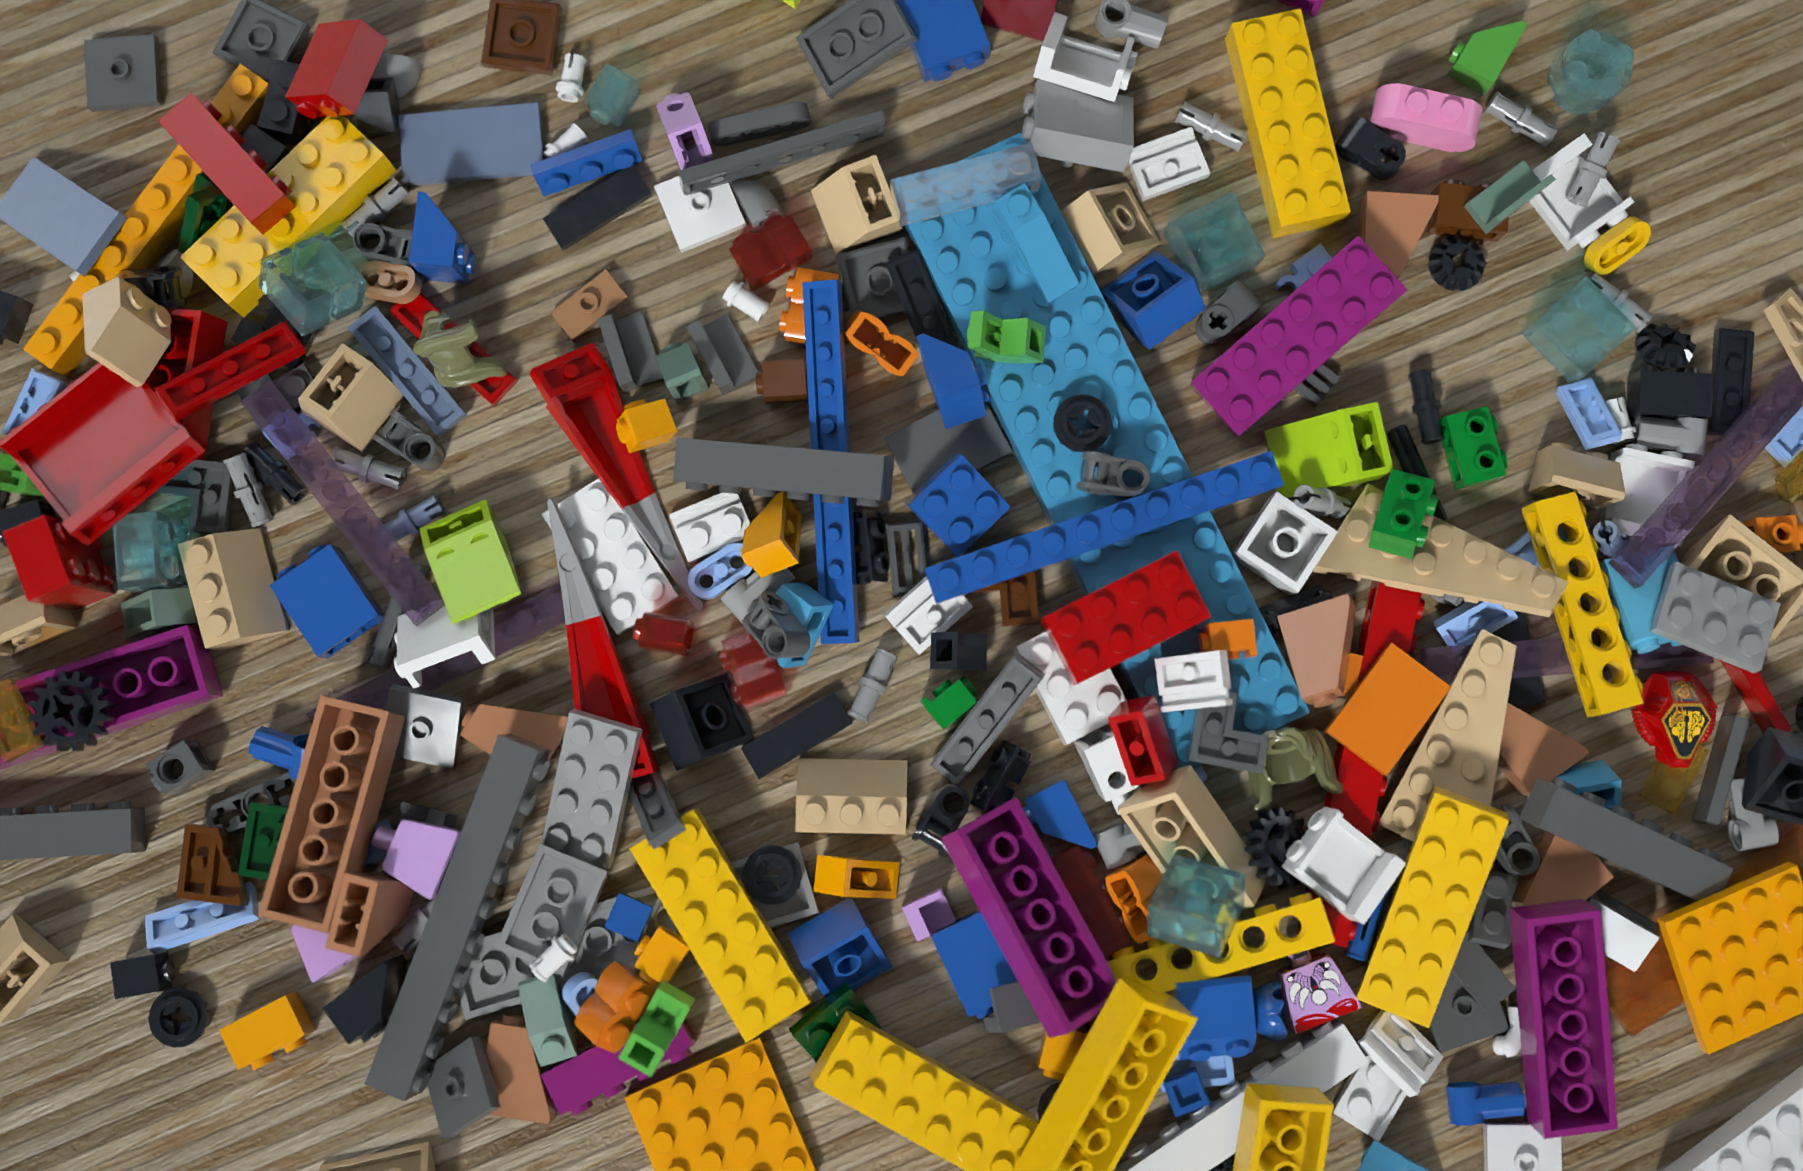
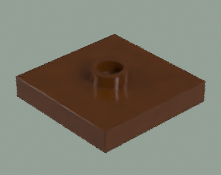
(521, 36)

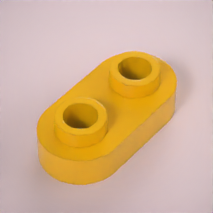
(1617, 245)

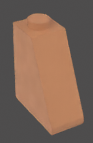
(1394, 224)
(1320, 647)
(488, 721)
(1534, 751)
(1562, 875)
(367, 911)
(517, 1072)

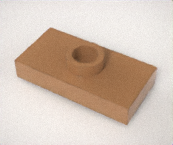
(591, 302)

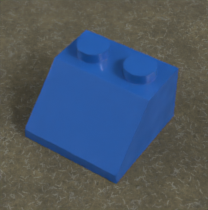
(437, 247)
(1153, 299)
(954, 381)
(839, 948)
(1224, 1017)

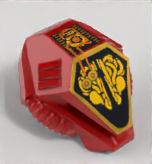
(1674, 716)

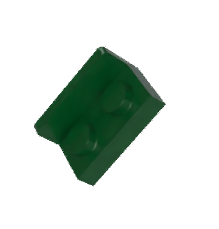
(202, 210)
(261, 839)
(819, 1024)

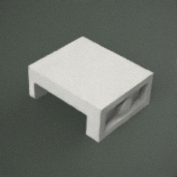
(1083, 64)
(1567, 220)
(1647, 484)
(440, 640)
(1342, 865)

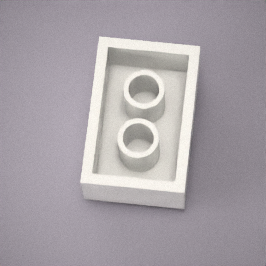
(1071, 708)

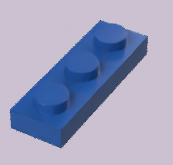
(586, 163)

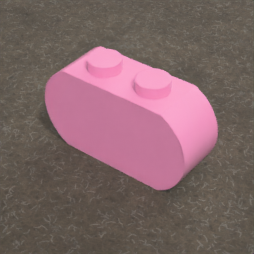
(1426, 117)

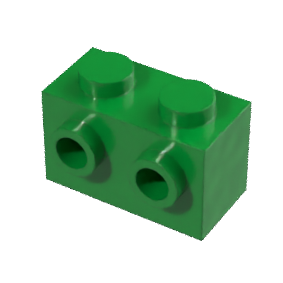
(1473, 448)
(1402, 514)

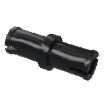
(1426, 407)
(274, 473)

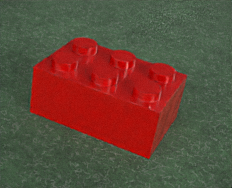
(57, 566)

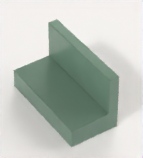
(1506, 196)

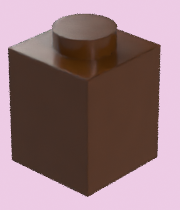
(783, 381)

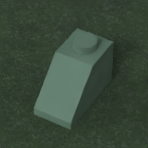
(681, 371)
(157, 612)
(548, 1020)

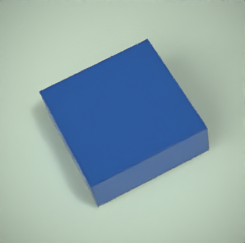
(629, 916)
(1185, 1091)

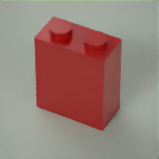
(336, 69)

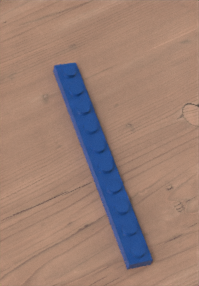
(831, 432)
(1103, 527)

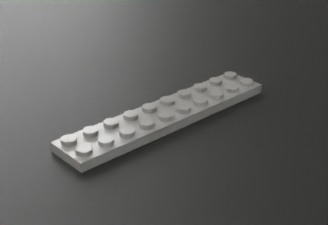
(497, 973)

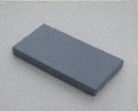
(470, 144)
(59, 216)

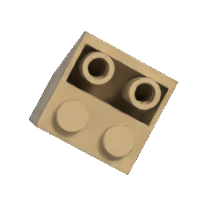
(856, 206)
(350, 397)
(26, 967)

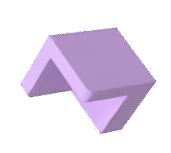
(928, 913)

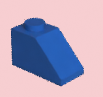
(1058, 814)

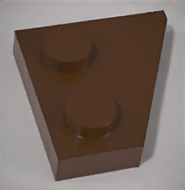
(209, 867)

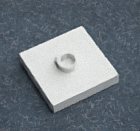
(700, 215)
(1519, 1148)

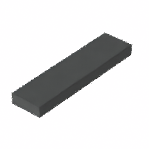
(987, 719)

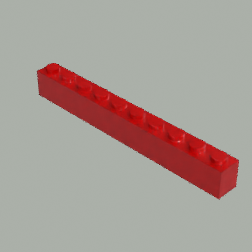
(1387, 619)

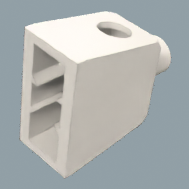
(1101, 759)

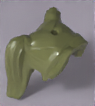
(450, 352)
(1291, 758)

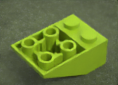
(1331, 449)
(470, 561)

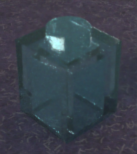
(612, 96)

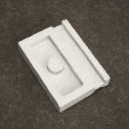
(1167, 163)
(710, 525)
(918, 615)
(1194, 681)
(1400, 1051)
(1369, 1100)

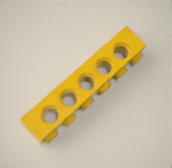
(1573, 621)
(1314, 933)

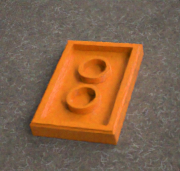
(1387, 709)

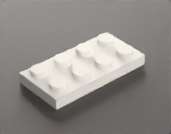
(614, 557)

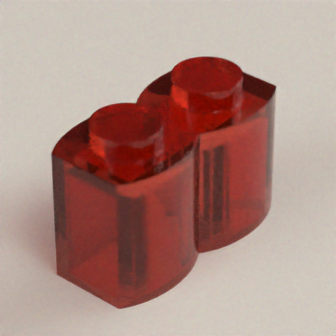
(770, 252)
(664, 633)
(754, 672)

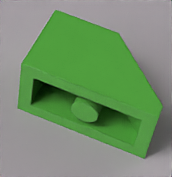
(1484, 55)

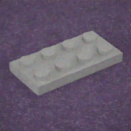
(591, 787)

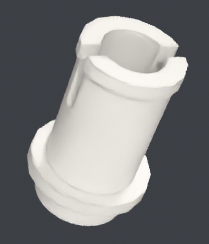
(570, 87)
(571, 139)
(745, 301)
(1620, 414)
(554, 957)

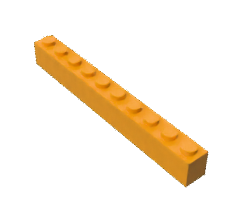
(147, 232)

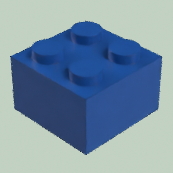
(957, 504)

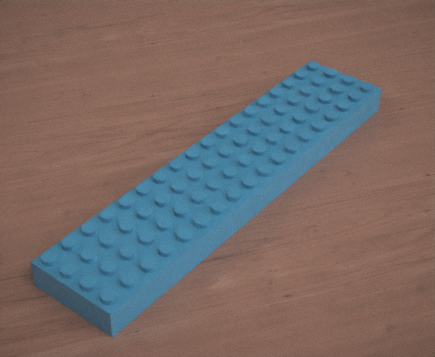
(1087, 355)

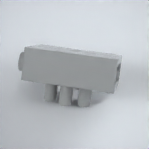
(1079, 126)

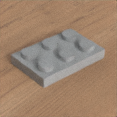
(1715, 617)
(551, 902)

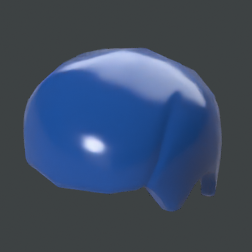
(1269, 1011)

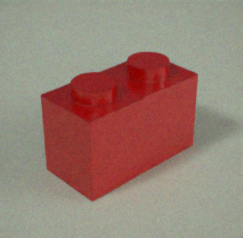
(1143, 740)

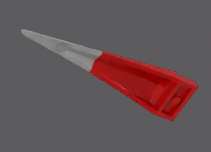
(586, 407)
(596, 668)

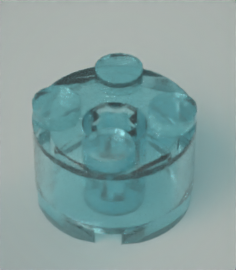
(1590, 72)

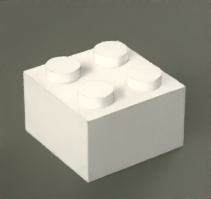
(1284, 544)

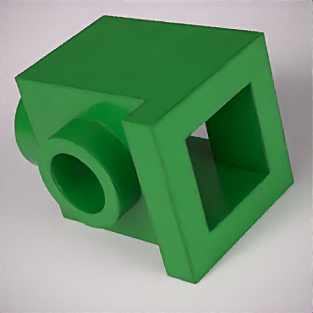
(950, 701)

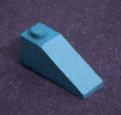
(1034, 242)

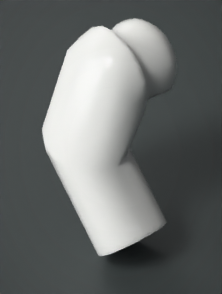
(1511, 1042)

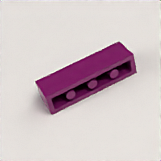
(601, 1071)

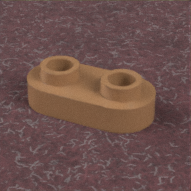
(395, 282)

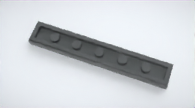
(782, 152)

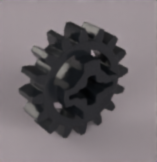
(55, 706)
(1270, 841)

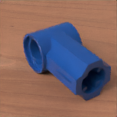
(279, 748)
(1472, 1103)

